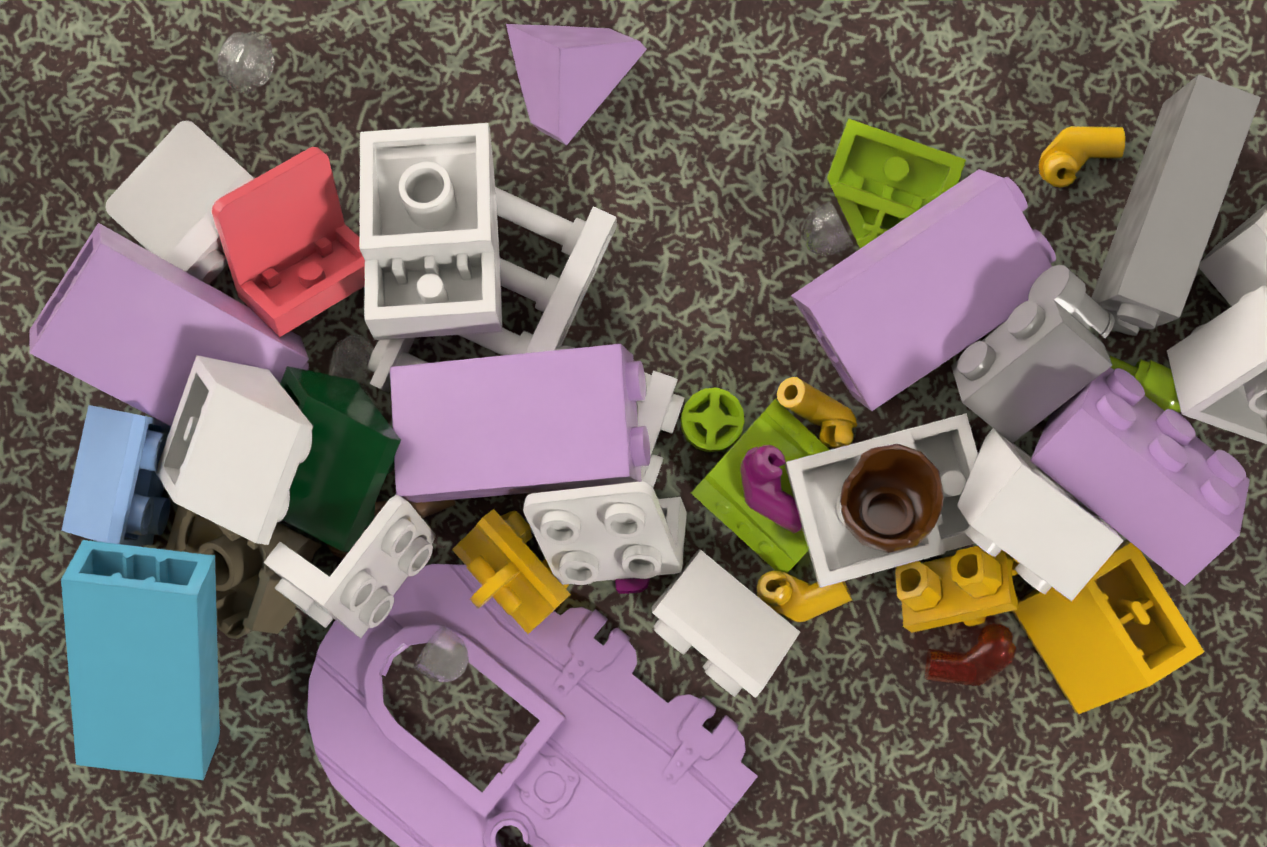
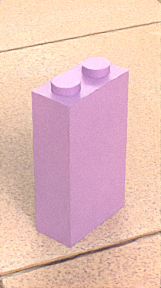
(926, 287)
(139, 323)
(518, 423)

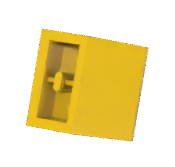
(1112, 635)

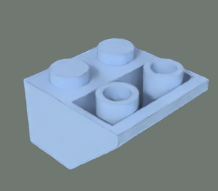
(115, 479)

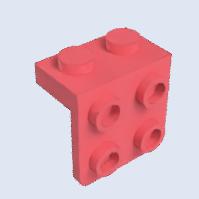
(290, 242)

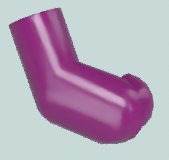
(763, 487)

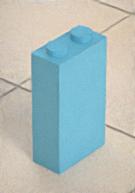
(142, 658)

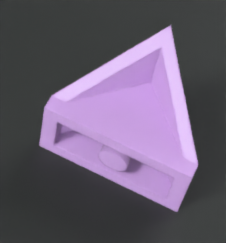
(568, 72)

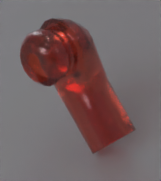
(979, 664)

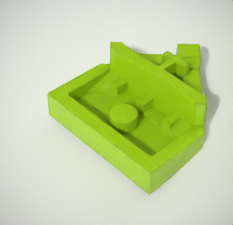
(886, 178)

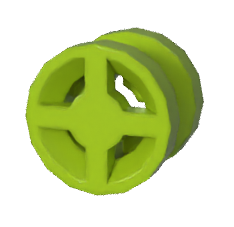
(720, 418)

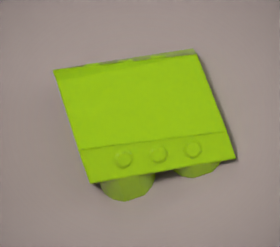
(724, 495)

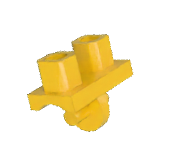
(509, 570)
(955, 589)

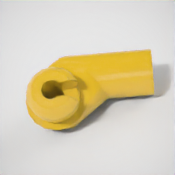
(1074, 147)
(820, 409)

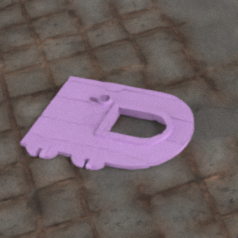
(594, 772)

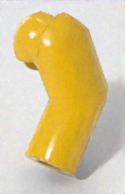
(799, 599)

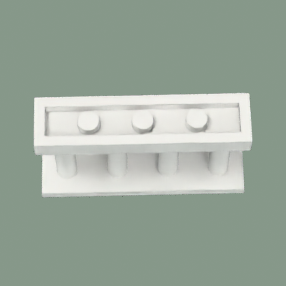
(554, 296)

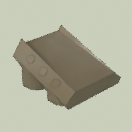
(243, 582)

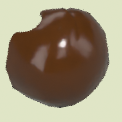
(892, 498)

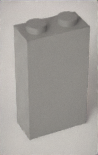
(1174, 204)

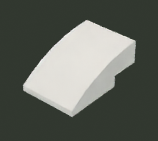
(429, 232)
(818, 487)

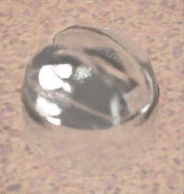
(825, 231)
(443, 656)

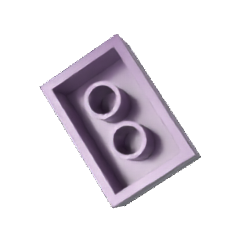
(1145, 473)

